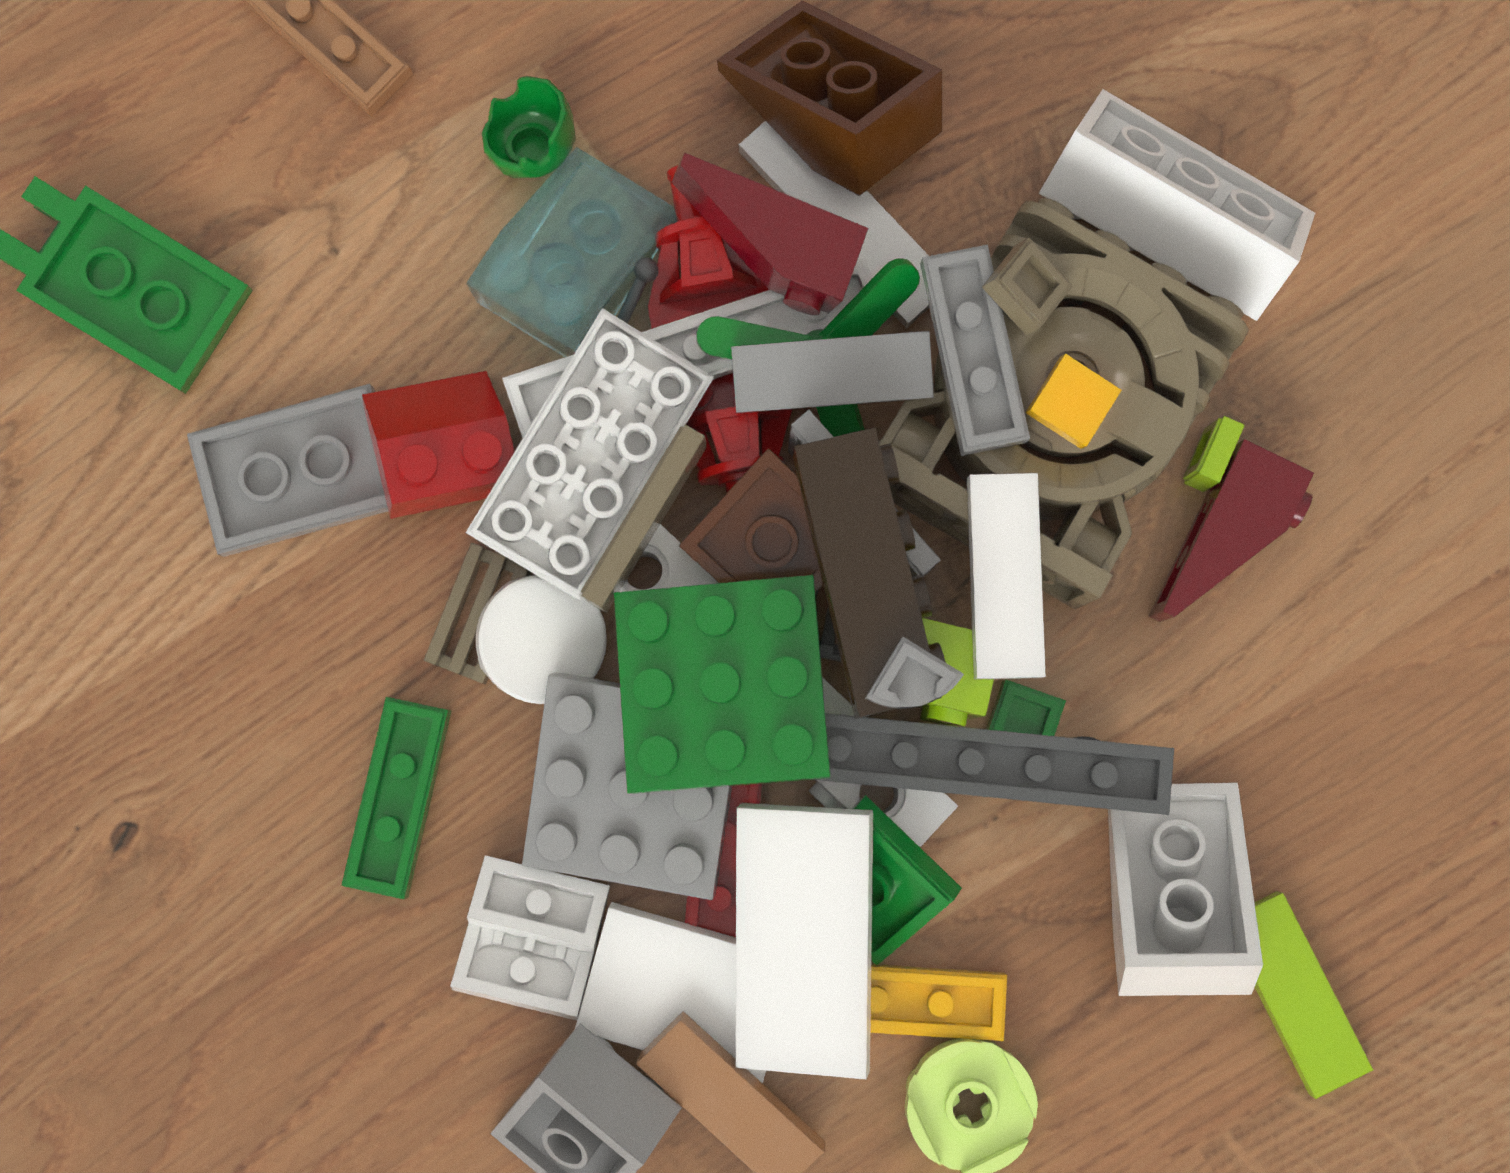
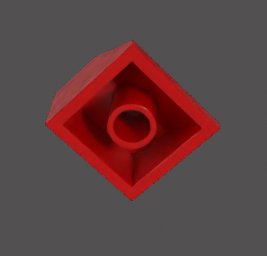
(438, 442)

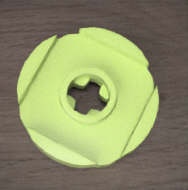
(1006, 1118)

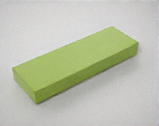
(1304, 1003)

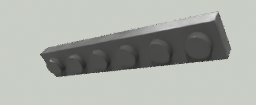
(999, 764)

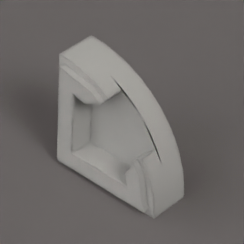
(912, 678)

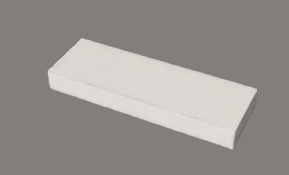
(1006, 576)

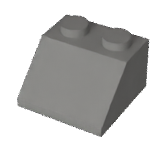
(587, 1112)

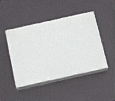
(653, 972)

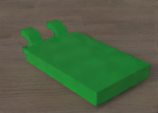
(126, 284)

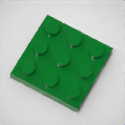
(721, 685)

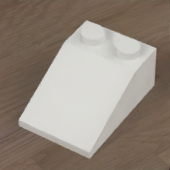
(1184, 896)

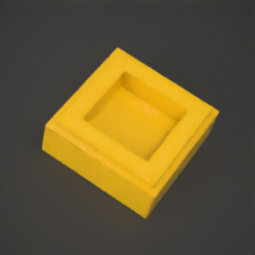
(1073, 401)

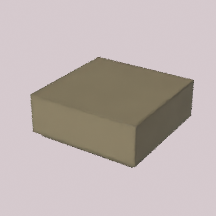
(1027, 286)

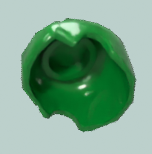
(529, 129)

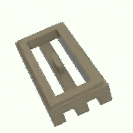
(454, 606)

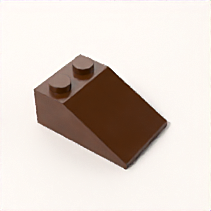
(837, 94)

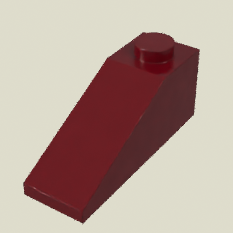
(780, 238)
(1236, 520)

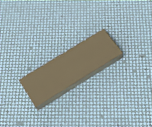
(644, 518)

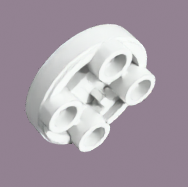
(537, 631)

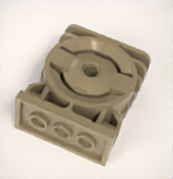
(1186, 351)

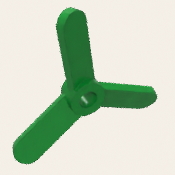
(858, 318)

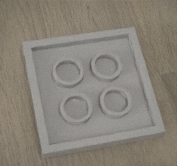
(591, 825)

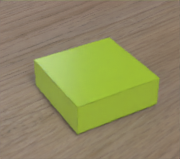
(1213, 453)

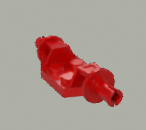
(709, 279)

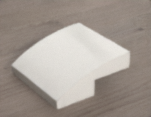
(530, 937)

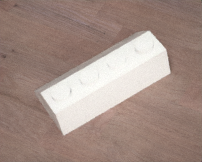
(1180, 204)

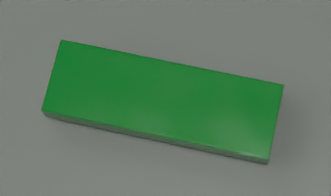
(396, 798)

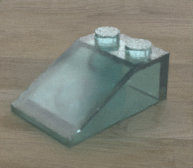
(570, 252)

